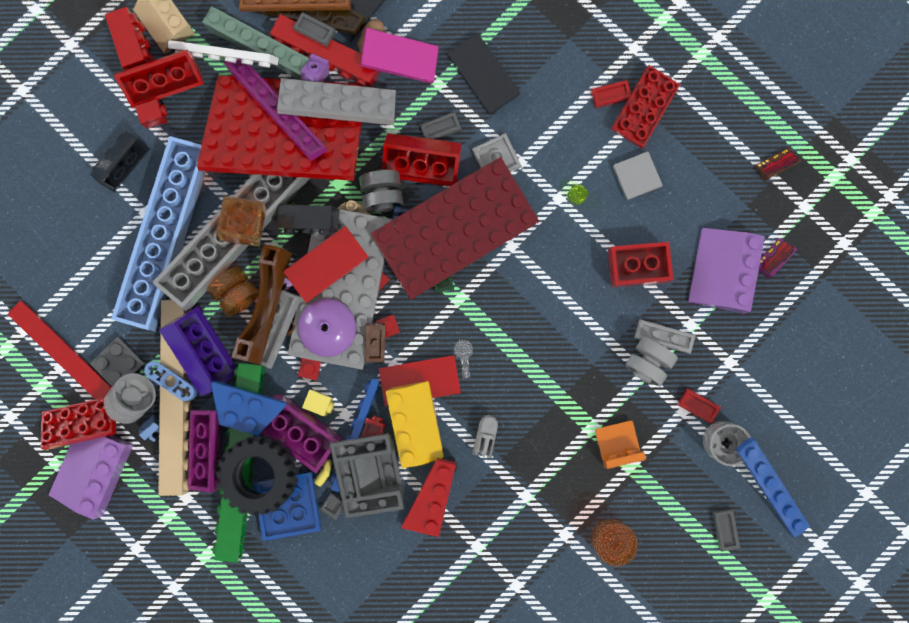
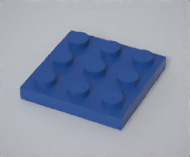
(296, 515)

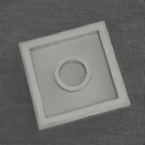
(497, 148)
(637, 176)

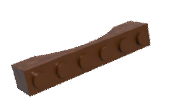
(253, 340)

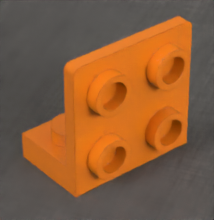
(618, 445)

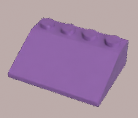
(726, 269)
(90, 475)

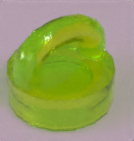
(577, 194)

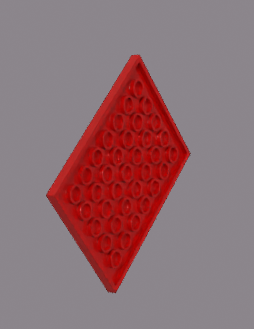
(248, 141)

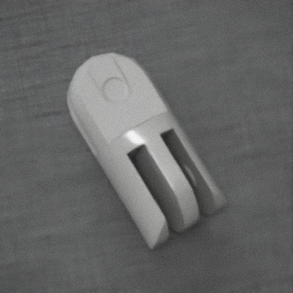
(486, 436)

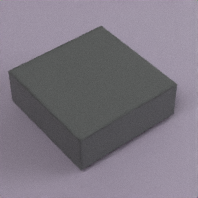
(332, 506)

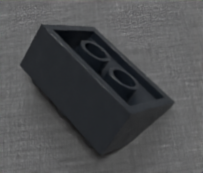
(119, 161)

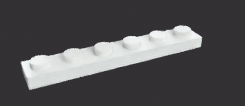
(230, 55)

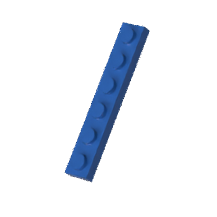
(359, 423)
(772, 487)

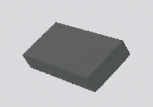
(314, 29)
(441, 127)
(726, 530)

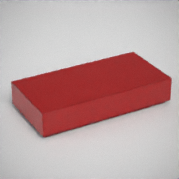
(611, 94)
(698, 406)

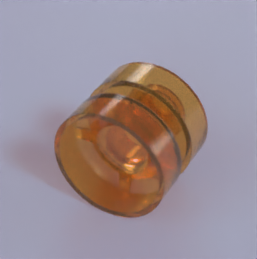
(233, 291)
(614, 542)

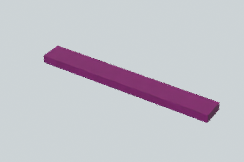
(268, 100)

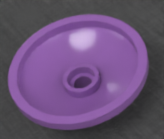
(340, 327)

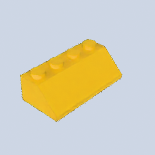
(414, 424)

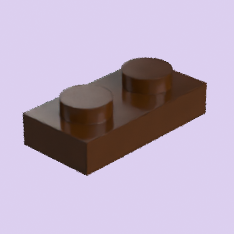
(374, 342)

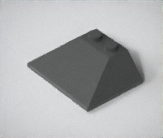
(368, 475)

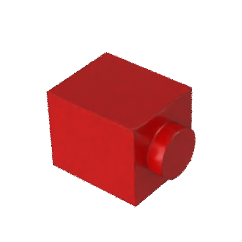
(152, 113)

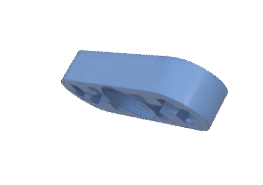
(162, 368)

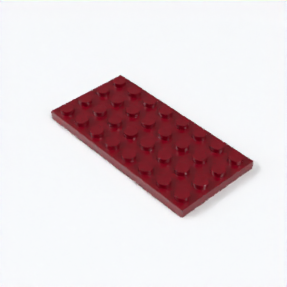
(454, 228)

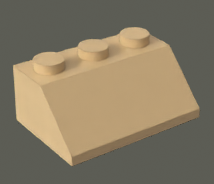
(163, 22)

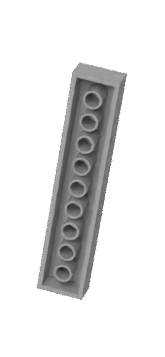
(208, 257)

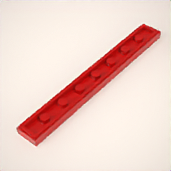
(59, 350)

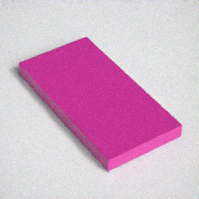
(399, 56)

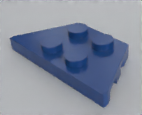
(244, 408)

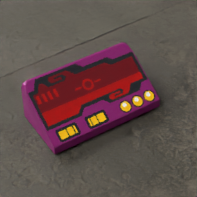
(775, 257)

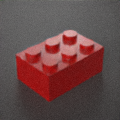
(129, 38)
(640, 264)

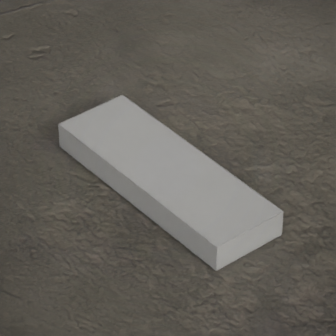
(665, 336)

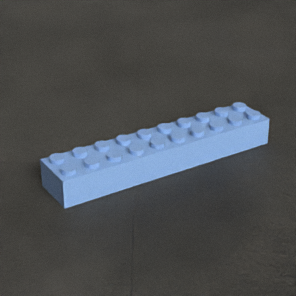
(160, 234)

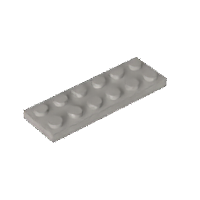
(336, 101)

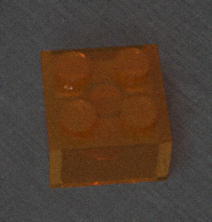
(241, 221)

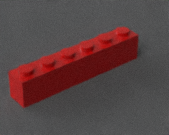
(340, 57)

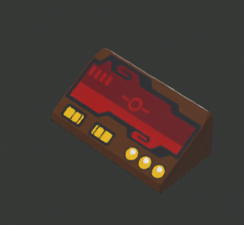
(777, 164)

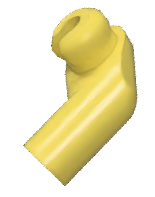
(324, 473)

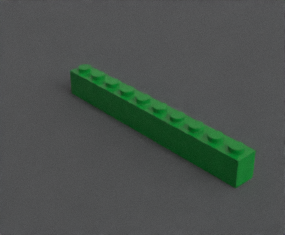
(232, 524)

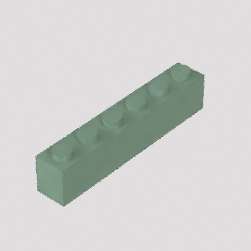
(254, 41)

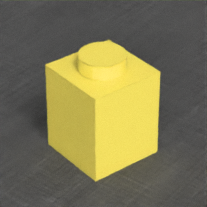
(318, 403)

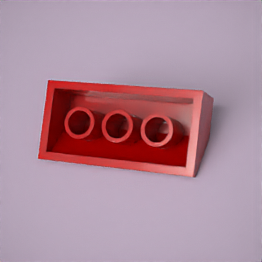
(160, 78)
(422, 159)

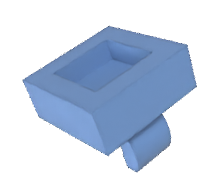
(148, 428)

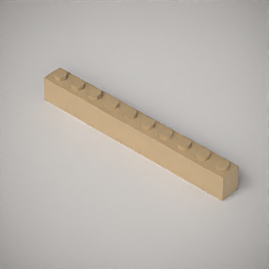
(174, 418)

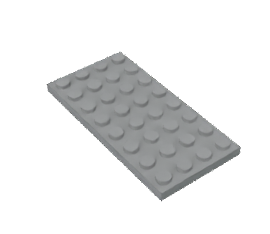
(356, 290)

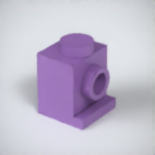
(315, 69)

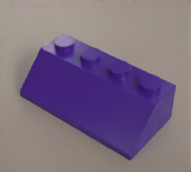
(198, 350)

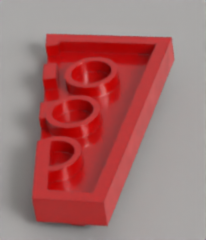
(430, 505)

